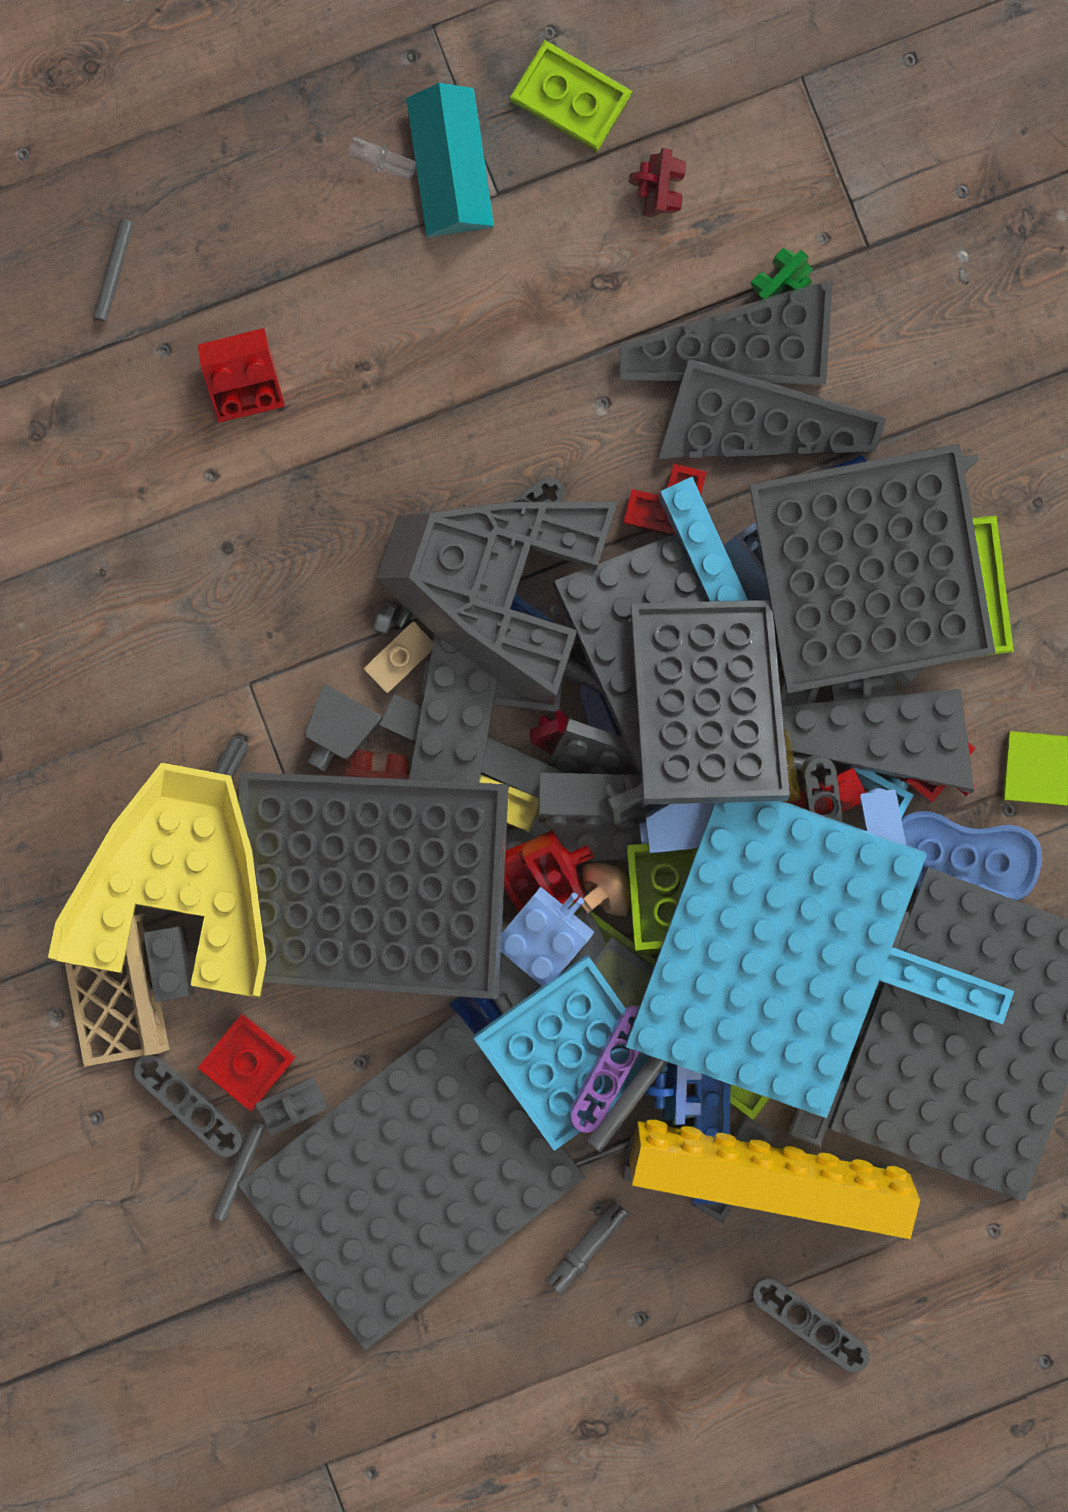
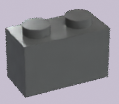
(169, 963)

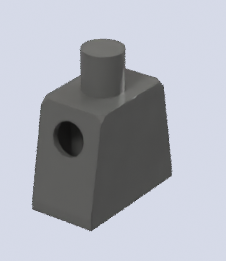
(338, 727)

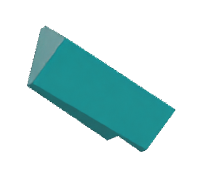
(449, 160)

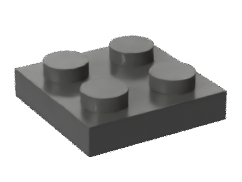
(588, 751)

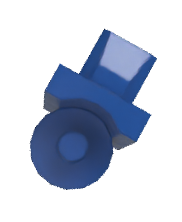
(671, 1094)

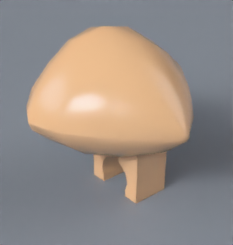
(607, 887)

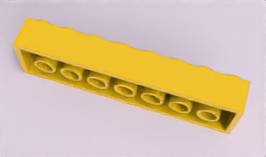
(773, 1179)

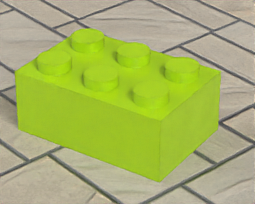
(655, 891)

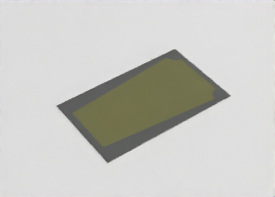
(618, 962)

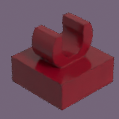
(548, 731)

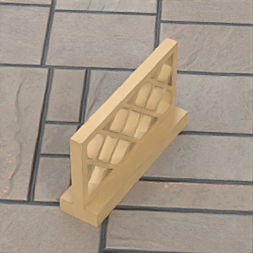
(147, 1012)

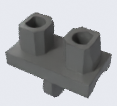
(865, 688)
(292, 1105)

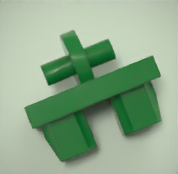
(793, 275)

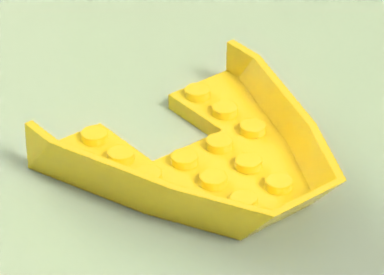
(179, 852)

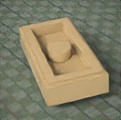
(400, 657)

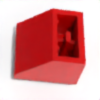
(240, 375)

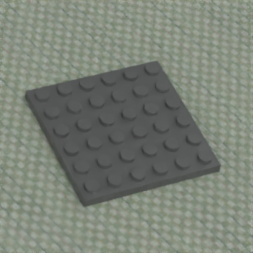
(872, 568)

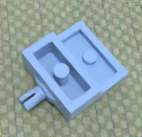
(545, 936)

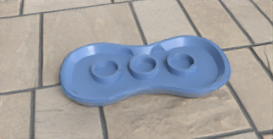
(995, 858)

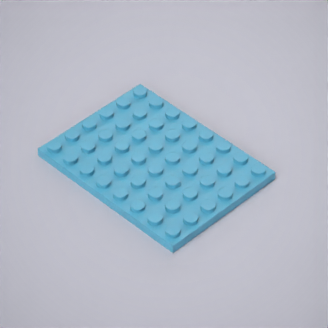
(775, 951)

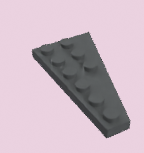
(767, 339)
(746, 416)
(890, 735)

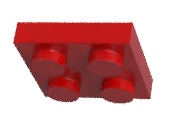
(246, 1062)

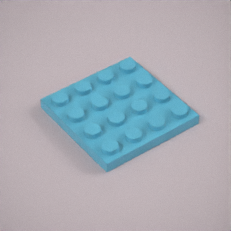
(551, 1044)

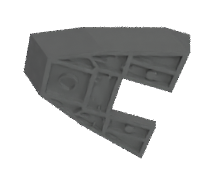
(463, 571)

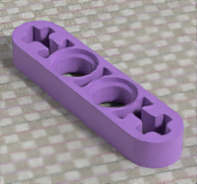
(604, 1066)

